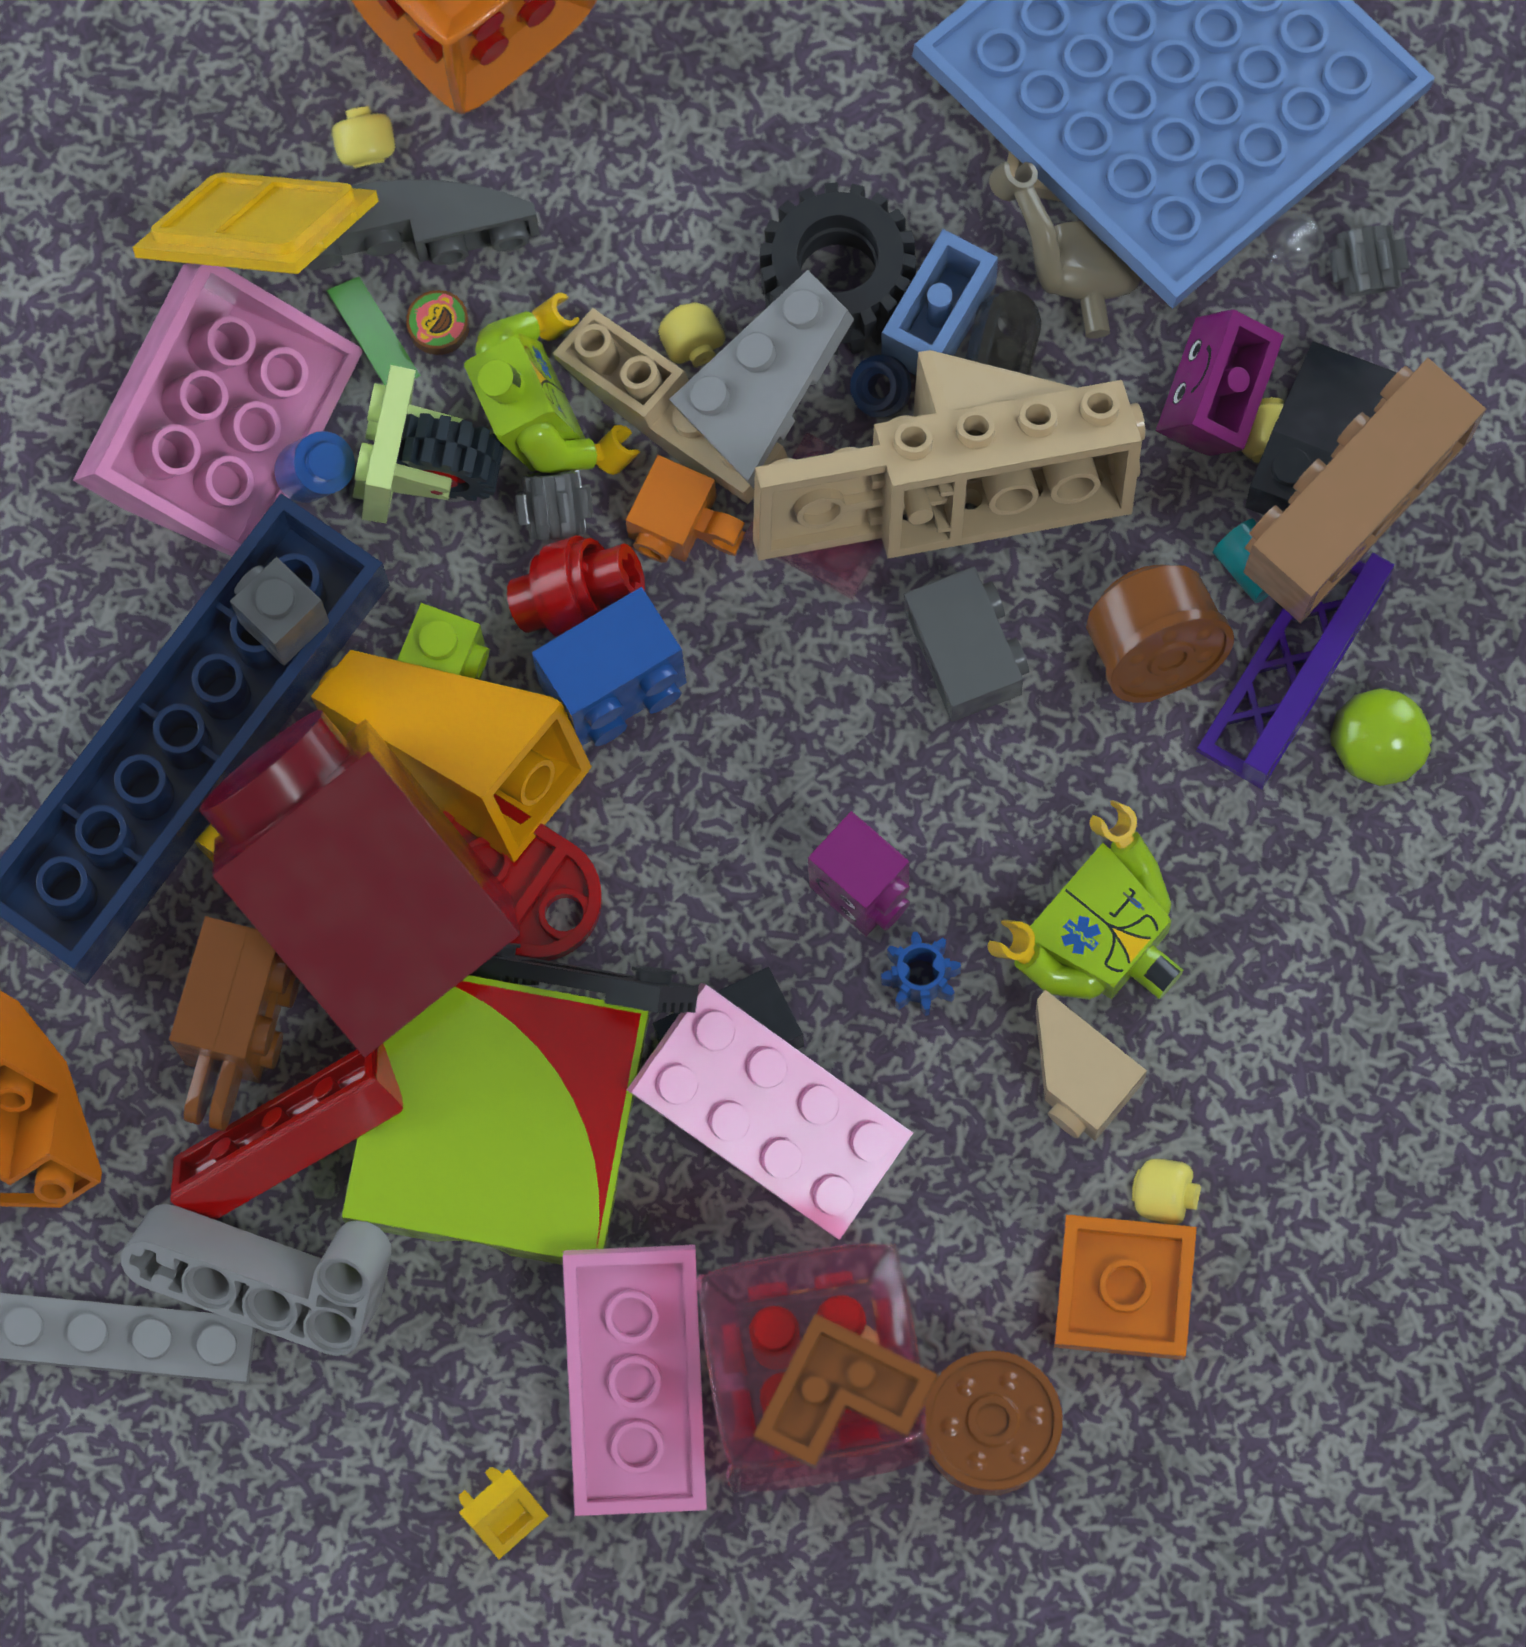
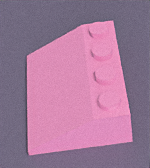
(213, 405)

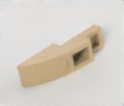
(638, 387)

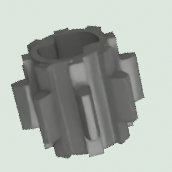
(1369, 260)
(554, 505)

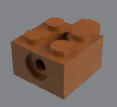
(230, 1016)

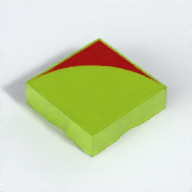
(503, 1121)

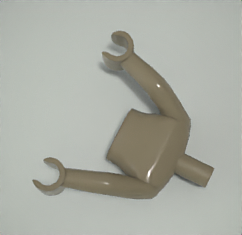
(1069, 255)

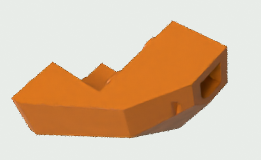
(40, 1116)

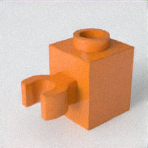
(676, 511)

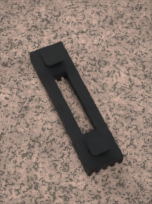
(646, 991)

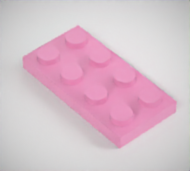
(770, 1111)
(634, 1380)

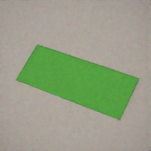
(370, 327)

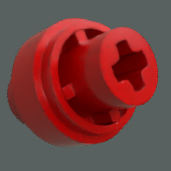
(572, 583)

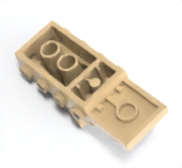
(977, 436)

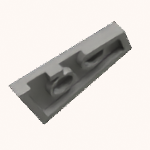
(756, 381)

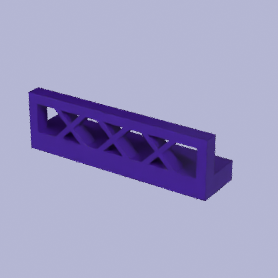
(1304, 687)

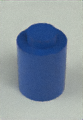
(314, 467)

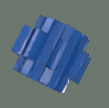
(941, 972)

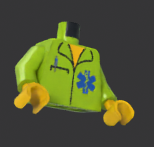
(528, 400)
(1100, 923)

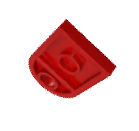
(538, 880)

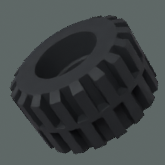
(849, 221)

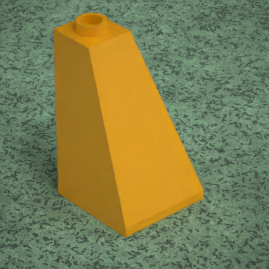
(463, 741)

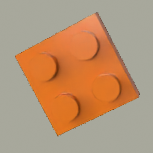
(1125, 1287)

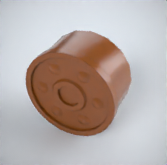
(1158, 632)
(992, 1422)

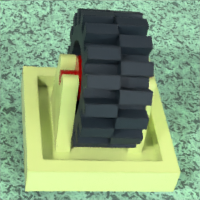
(420, 451)

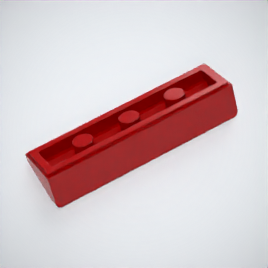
(286, 1134)

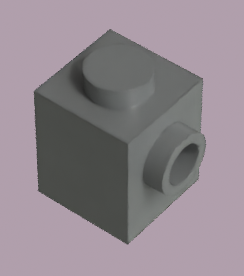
(278, 609)

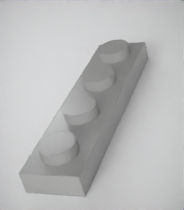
(124, 1338)

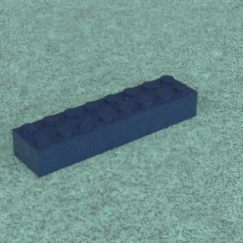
(181, 729)

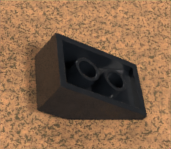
(1320, 405)

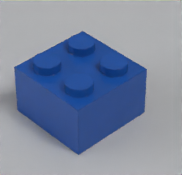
(612, 668)

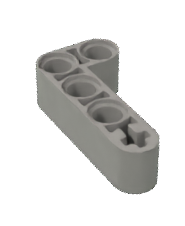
(263, 1282)

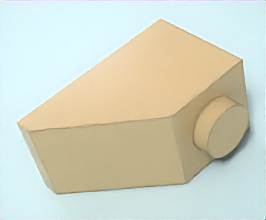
(1082, 1070)

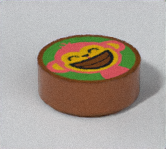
(437, 322)

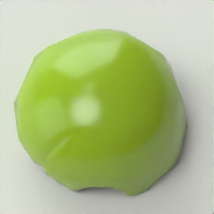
(1381, 736)

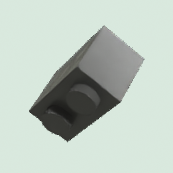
(965, 643)

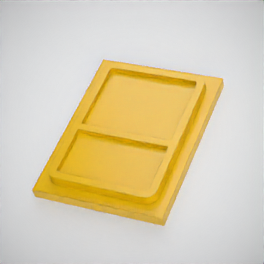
(256, 222)

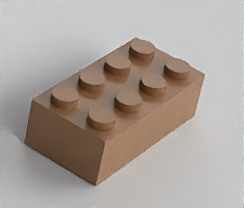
(1363, 489)

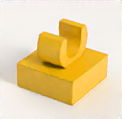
(502, 1512)

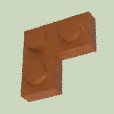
(838, 1373)

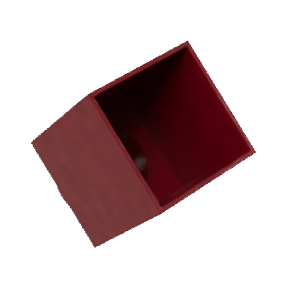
(355, 876)

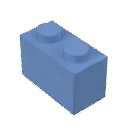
(940, 301)

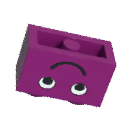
(1220, 383)
(860, 875)

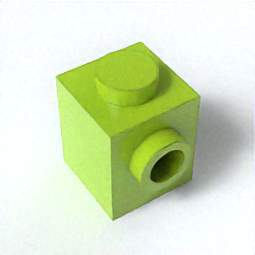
(445, 643)

